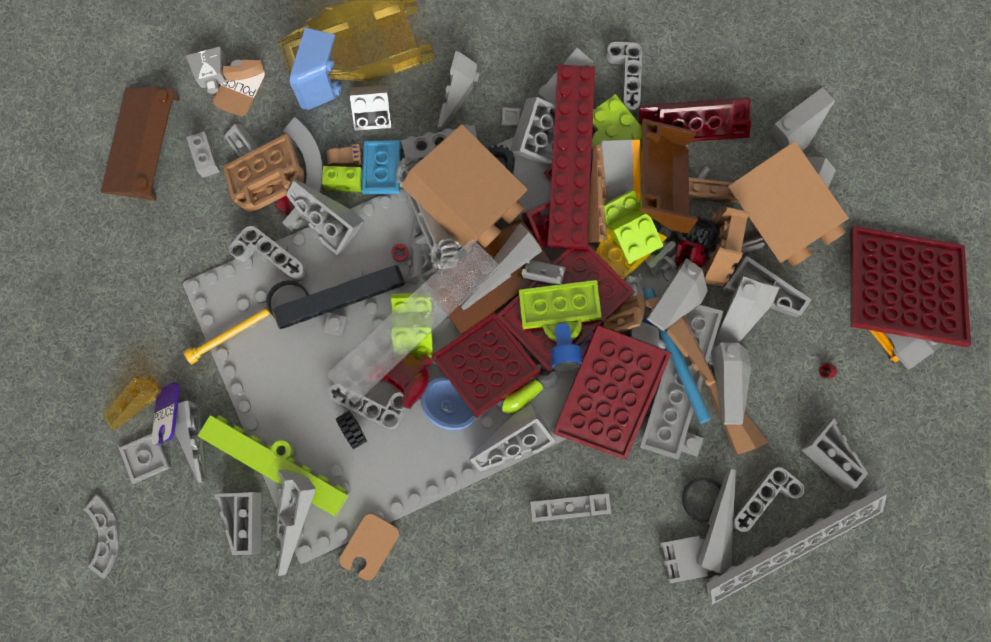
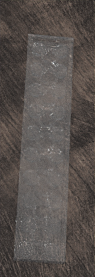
(413, 321)

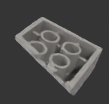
(535, 131)

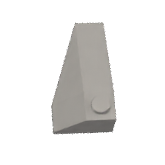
(681, 295)
(746, 307)
(912, 350)
(732, 379)
(187, 431)

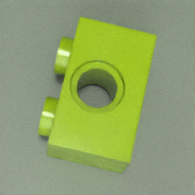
(342, 179)

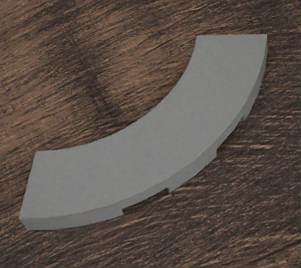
(108, 535)

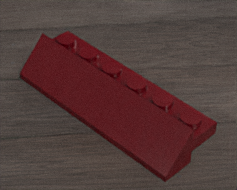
(709, 118)

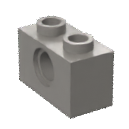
(203, 154)

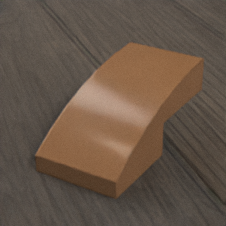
(249, 69)

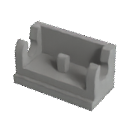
(543, 272)

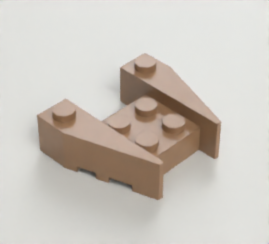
(728, 251)

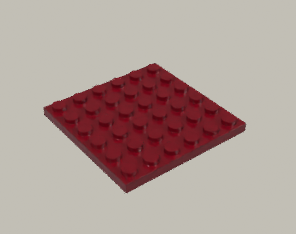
(909, 286)

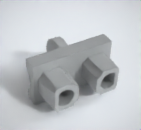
(664, 259)

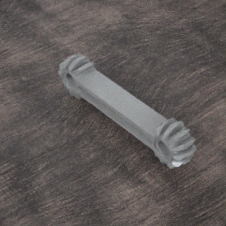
(440, 243)

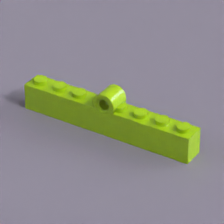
(268, 460)

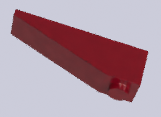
(538, 222)

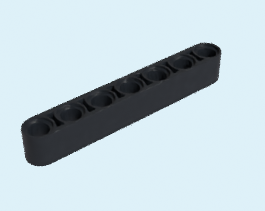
(338, 297)

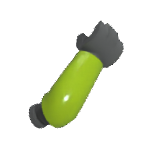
(519, 399)

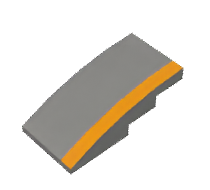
(622, 167)

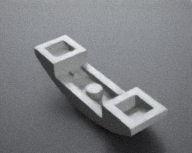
(570, 507)

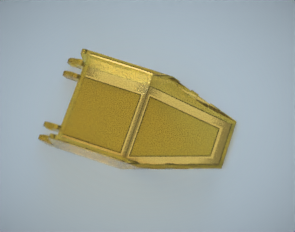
(368, 42)

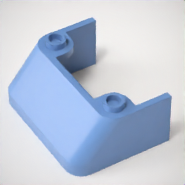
(311, 70)

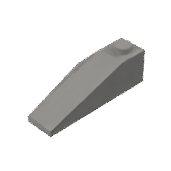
(462, 79)
(803, 120)
(330, 219)
(518, 435)

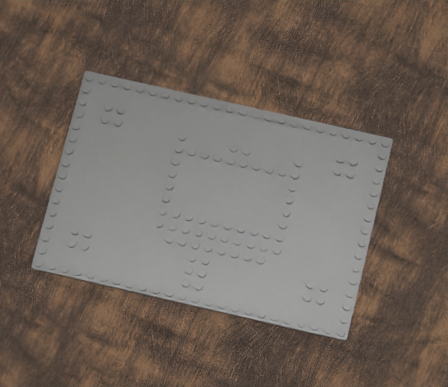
(283, 382)

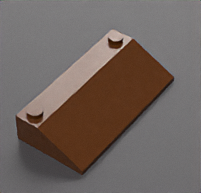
(138, 142)
(666, 175)
(501, 294)

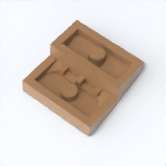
(627, 315)

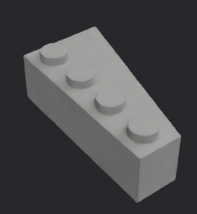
(787, 300)

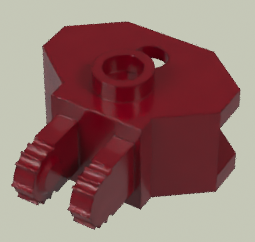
(691, 251)

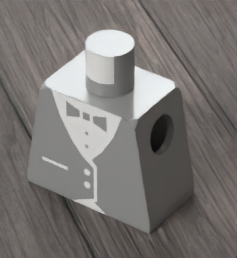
(208, 68)

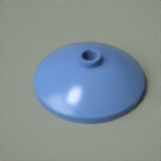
(441, 396)

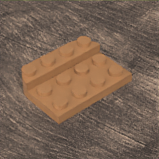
(263, 174)

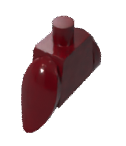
(410, 378)

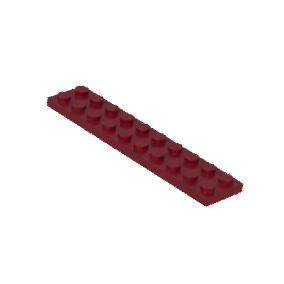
(571, 157)

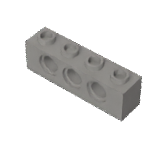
(429, 140)

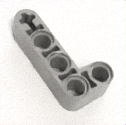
(629, 79)
(271, 255)
(366, 404)
(762, 502)

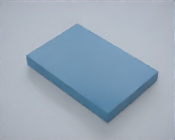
(380, 166)

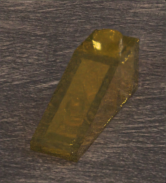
(132, 400)

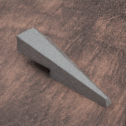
(294, 504)

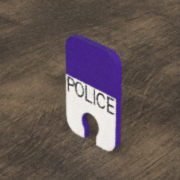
(165, 413)

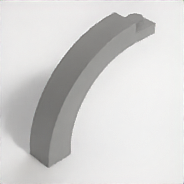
(314, 166)

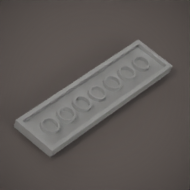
(672, 407)

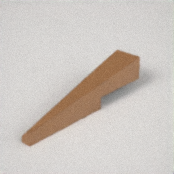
(598, 196)
(685, 340)
(741, 437)

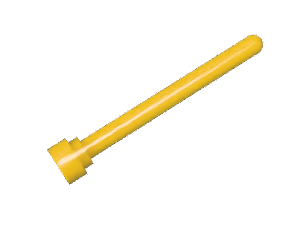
(193, 354)

